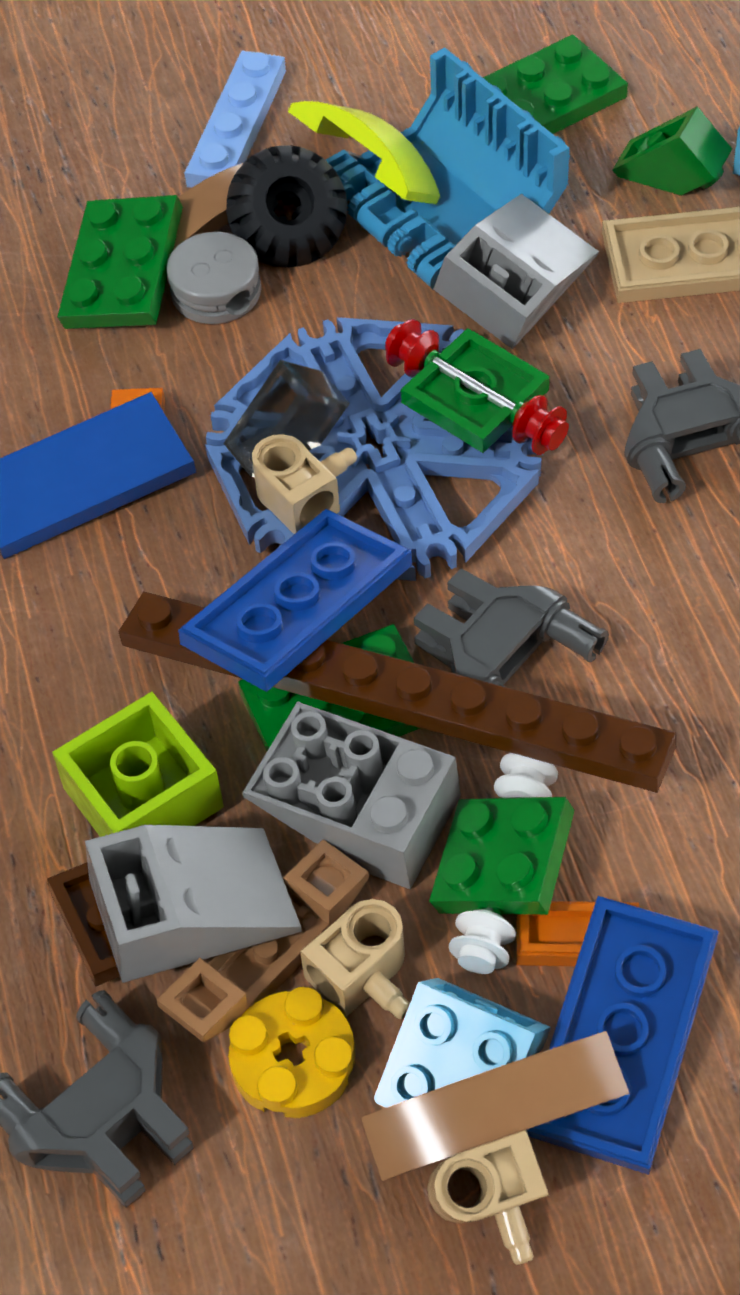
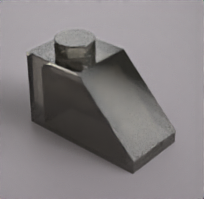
(290, 403)

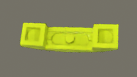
(401, 164)

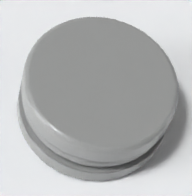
(214, 277)

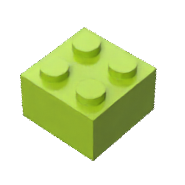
(138, 771)

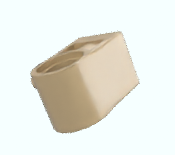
(295, 481)
(350, 971)
(506, 1179)

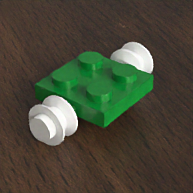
(502, 860)

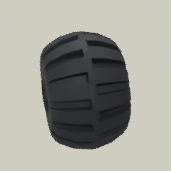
(296, 178)

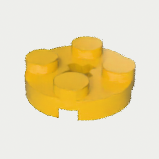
(281, 1086)

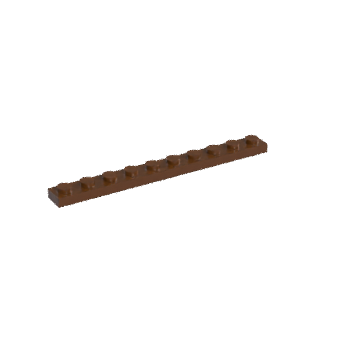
(439, 702)

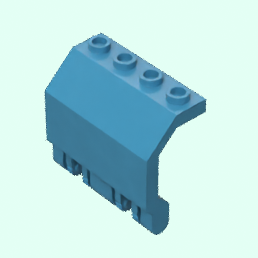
(480, 156)

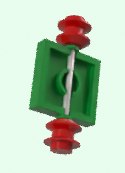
(475, 389)

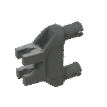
(679, 420)
(501, 628)
(101, 1109)

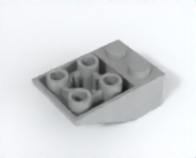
(512, 268)
(358, 791)
(186, 894)

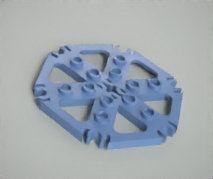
(410, 450)

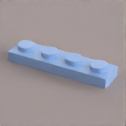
(237, 115)

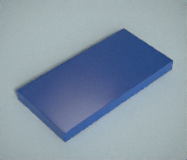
(88, 472)
(295, 599)
(643, 986)

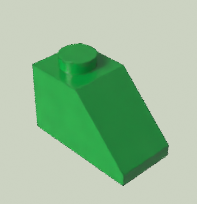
(676, 155)

